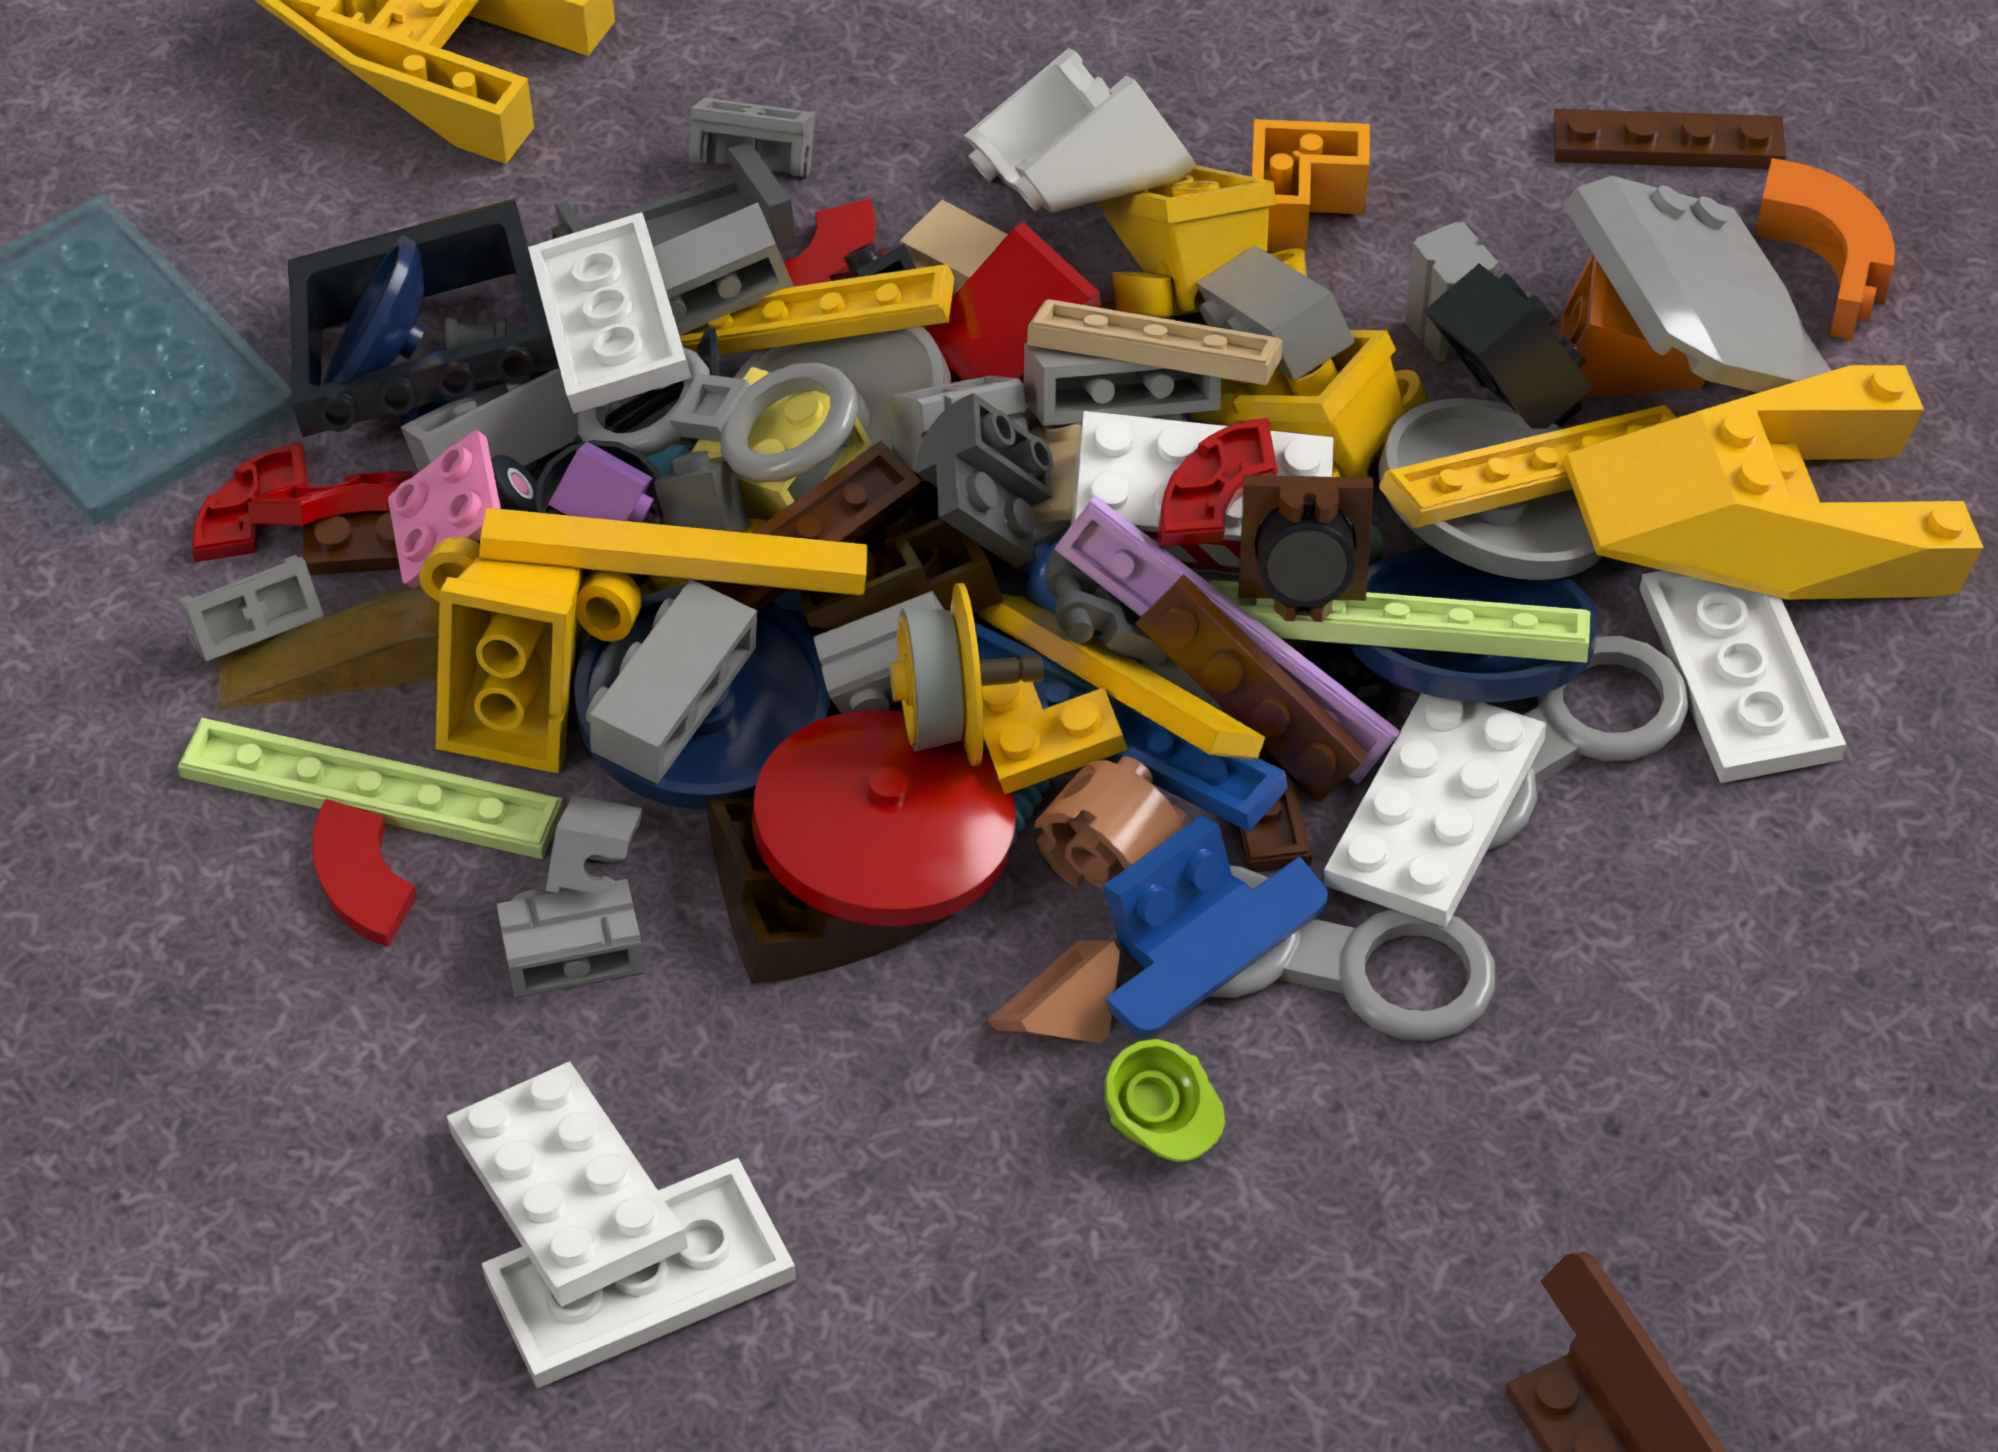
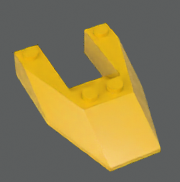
(401, 56)
(1736, 507)

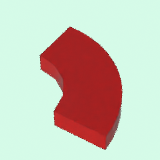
(836, 234)
(1211, 481)
(305, 503)
(224, 519)
(355, 875)

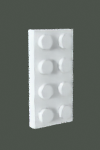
(608, 313)
(1743, 676)
(1435, 806)
(567, 1183)
(728, 1260)

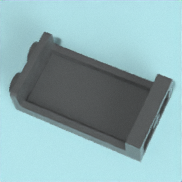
(691, 209)

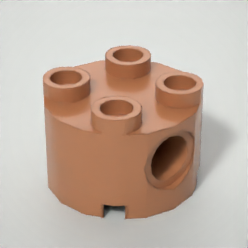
(1105, 822)

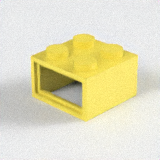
(780, 429)

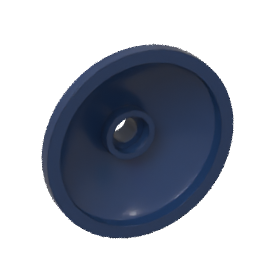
(383, 318)

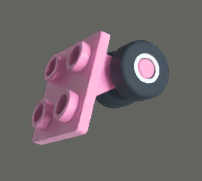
(452, 500)

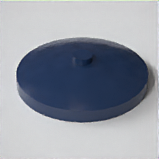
(1469, 675)
(762, 706)

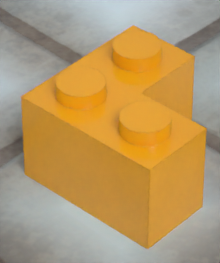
(1313, 170)

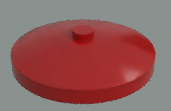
(879, 828)

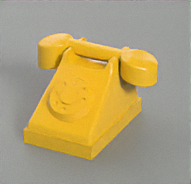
(1186, 234)
(1345, 398)
(513, 648)

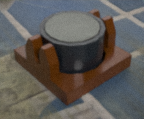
(1305, 545)

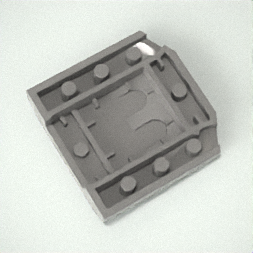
(1695, 283)

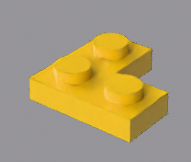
(1042, 743)

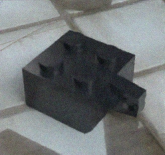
(1511, 348)

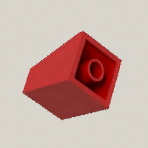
(1000, 301)

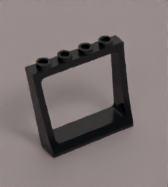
(453, 255)

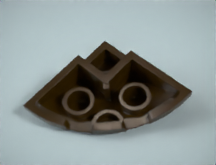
(908, 558)
(772, 926)

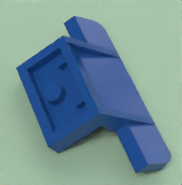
(1198, 923)

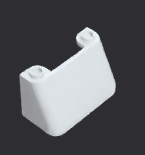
(1076, 140)

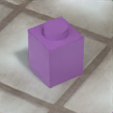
(602, 488)

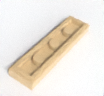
(1155, 342)

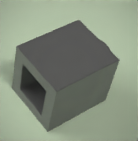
(702, 494)

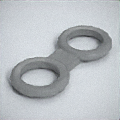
(726, 410)
(1569, 738)
(1336, 957)

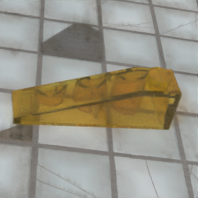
(355, 648)

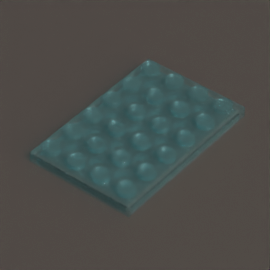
(120, 363)

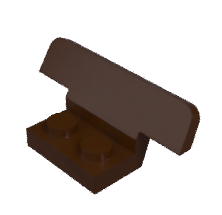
(1612, 1383)

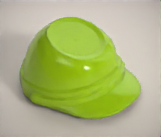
(1163, 1100)

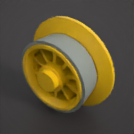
(943, 678)

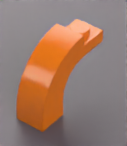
(1839, 225)

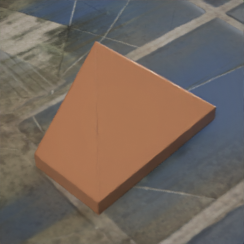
(1066, 996)

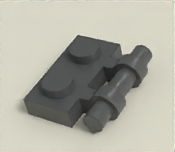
(1089, 607)

